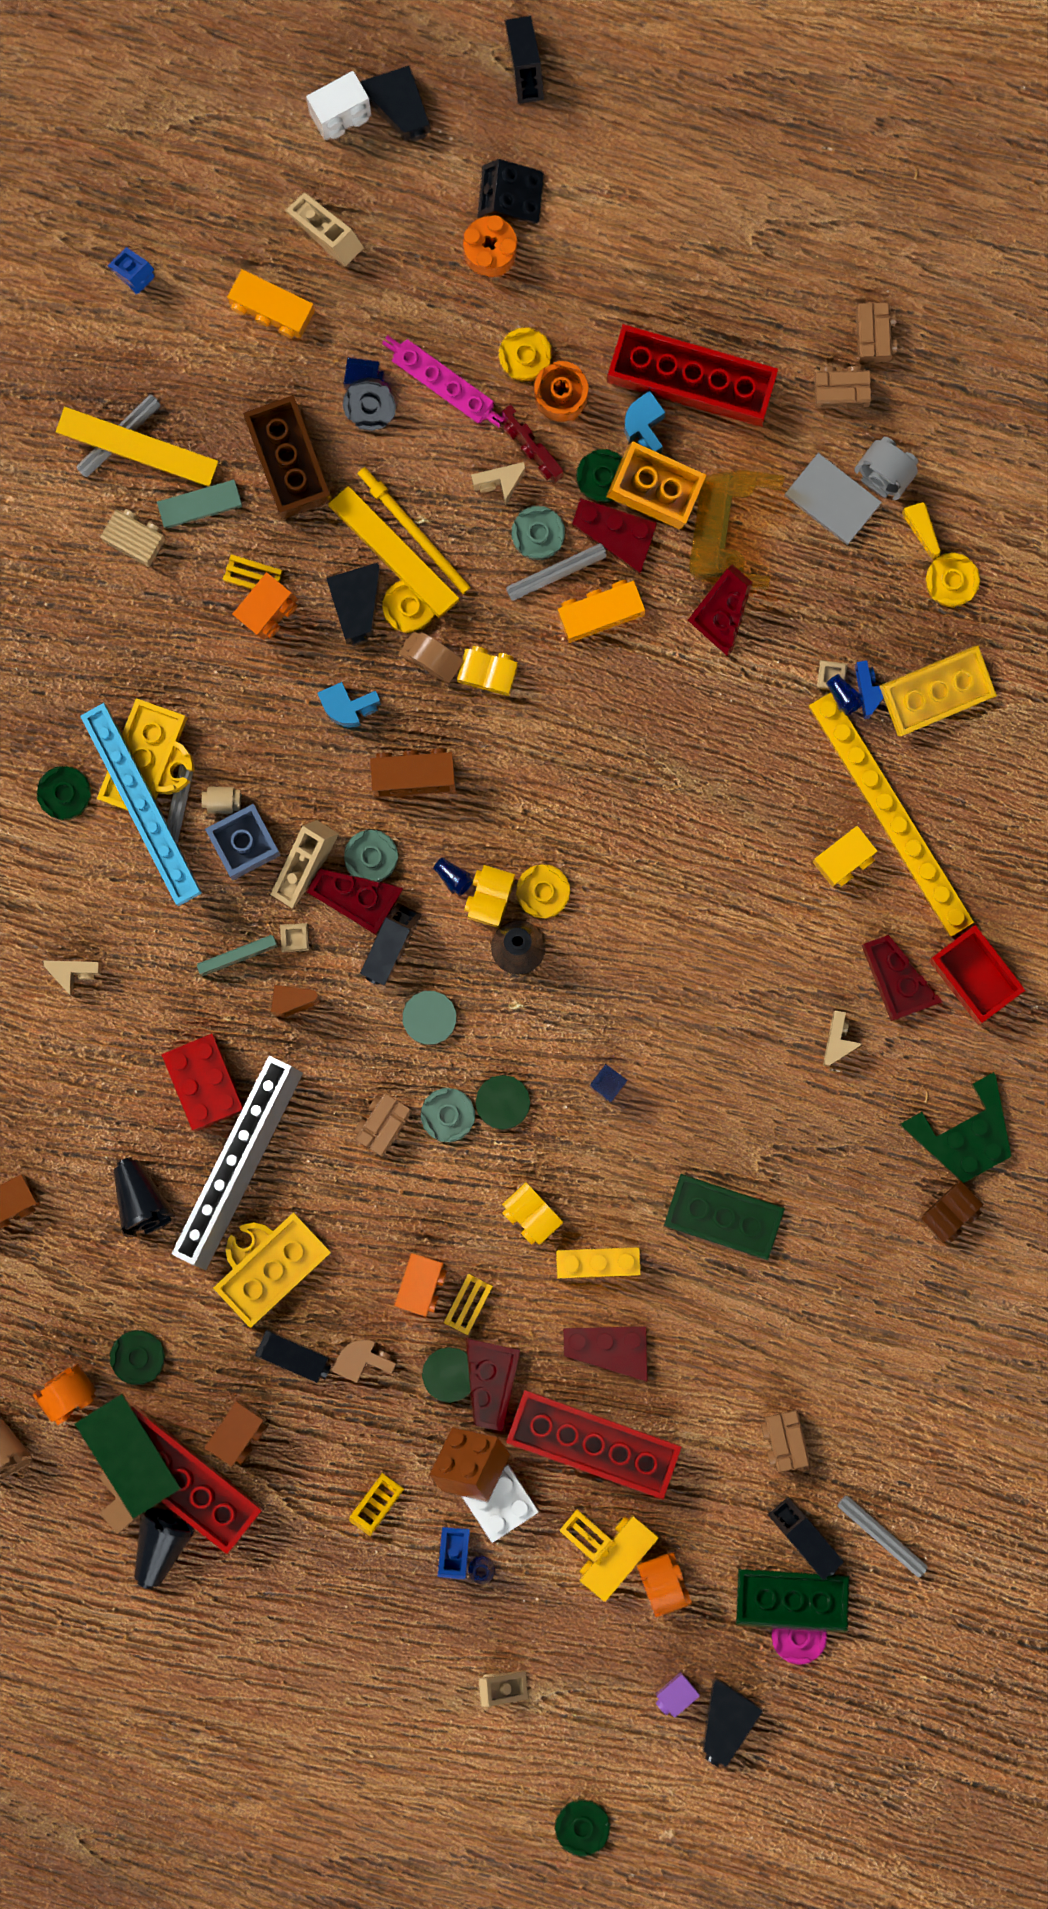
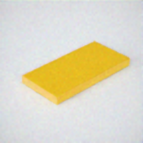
(938, 690)

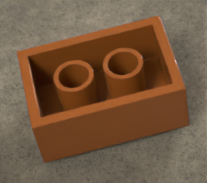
(412, 773)

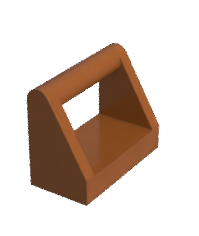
(292, 1000)

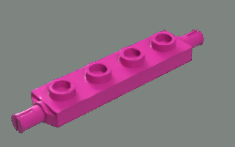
(443, 381)

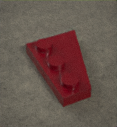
(547, 465)
(619, 532)
(722, 609)
(356, 897)
(896, 979)
(609, 1348)
(491, 1381)

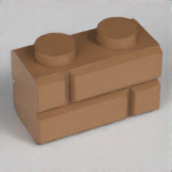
(874, 332)
(842, 388)
(383, 1124)
(786, 1441)

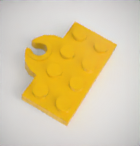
(153, 741)
(268, 1266)

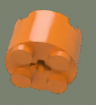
(482, 259)
(552, 379)
(65, 1393)
(664, 1584)

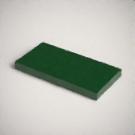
(724, 1217)
(127, 1456)
(792, 1601)

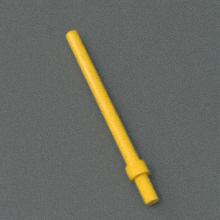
(380, 492)

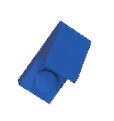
(132, 270)
(870, 695)
(453, 1553)

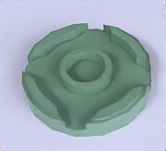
(538, 533)
(371, 855)
(429, 1017)
(447, 1115)

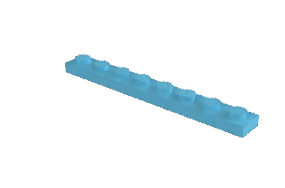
(141, 804)

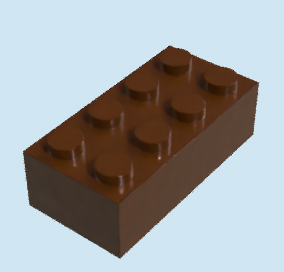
(287, 457)

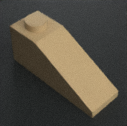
(325, 229)
(304, 862)

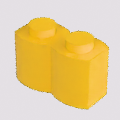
(488, 671)
(490, 896)
(532, 1214)

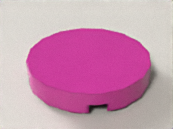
(798, 1645)

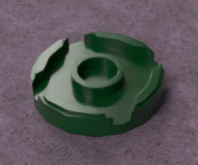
(597, 473)
(63, 793)
(502, 1102)
(137, 1357)
(447, 1374)
(582, 1827)

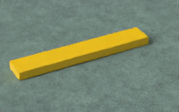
(136, 446)
(393, 552)

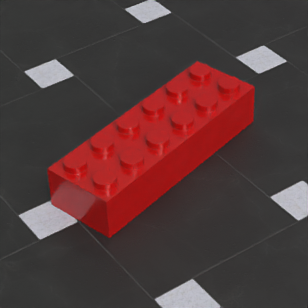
(692, 375)
(593, 1444)
(206, 1496)

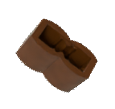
(951, 1212)

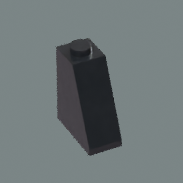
(524, 59)
(398, 102)
(356, 601)
(390, 944)
(293, 1356)
(806, 1538)
(727, 1722)

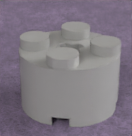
(887, 468)

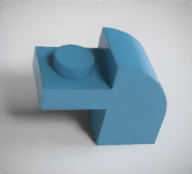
(642, 416)
(342, 710)

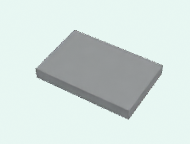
(832, 499)

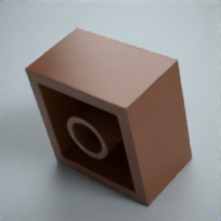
(236, 1434)
(470, 1464)

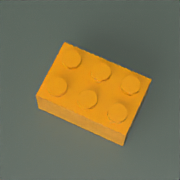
(656, 485)

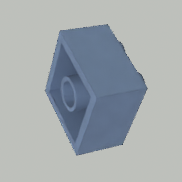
(242, 842)

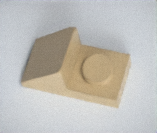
(506, 476)
(65, 970)
(835, 1046)
(503, 1688)

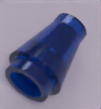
(845, 696)
(454, 877)
(481, 1561)

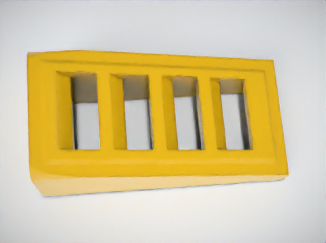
(921, 525)
(362, 1524)

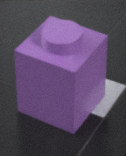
(676, 1695)

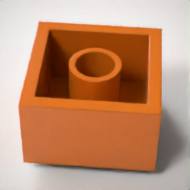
(266, 607)
(420, 1285)

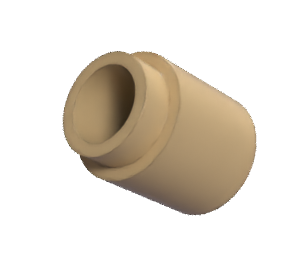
(221, 800)

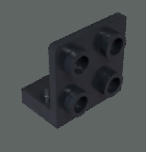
(510, 191)

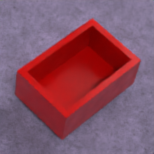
(976, 975)
(203, 1082)

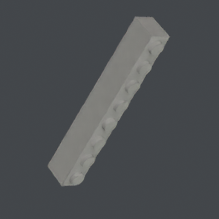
(237, 1163)

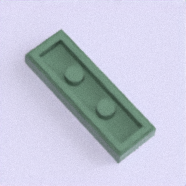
(199, 504)
(237, 955)

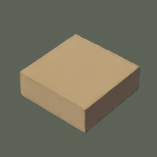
(829, 669)
(294, 937)

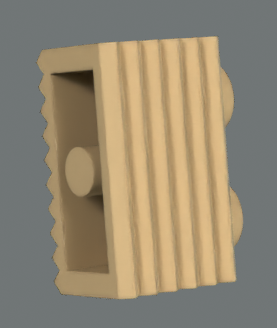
(133, 537)

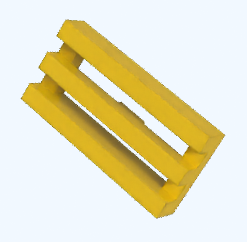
(235, 559)
(457, 1325)
(601, 1549)

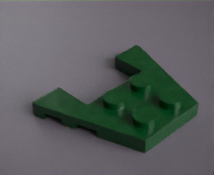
(973, 1144)

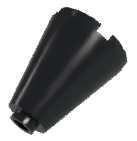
(518, 958)
(139, 1200)
(159, 1546)

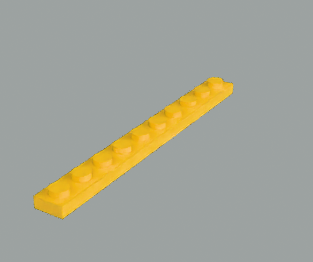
(891, 815)

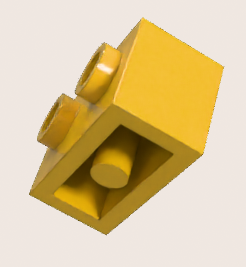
(845, 856)

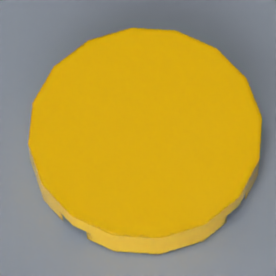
(524, 354)
(952, 580)
(405, 610)
(543, 891)

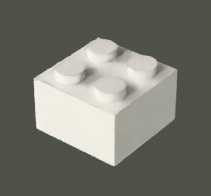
(339, 106)
(506, 1507)

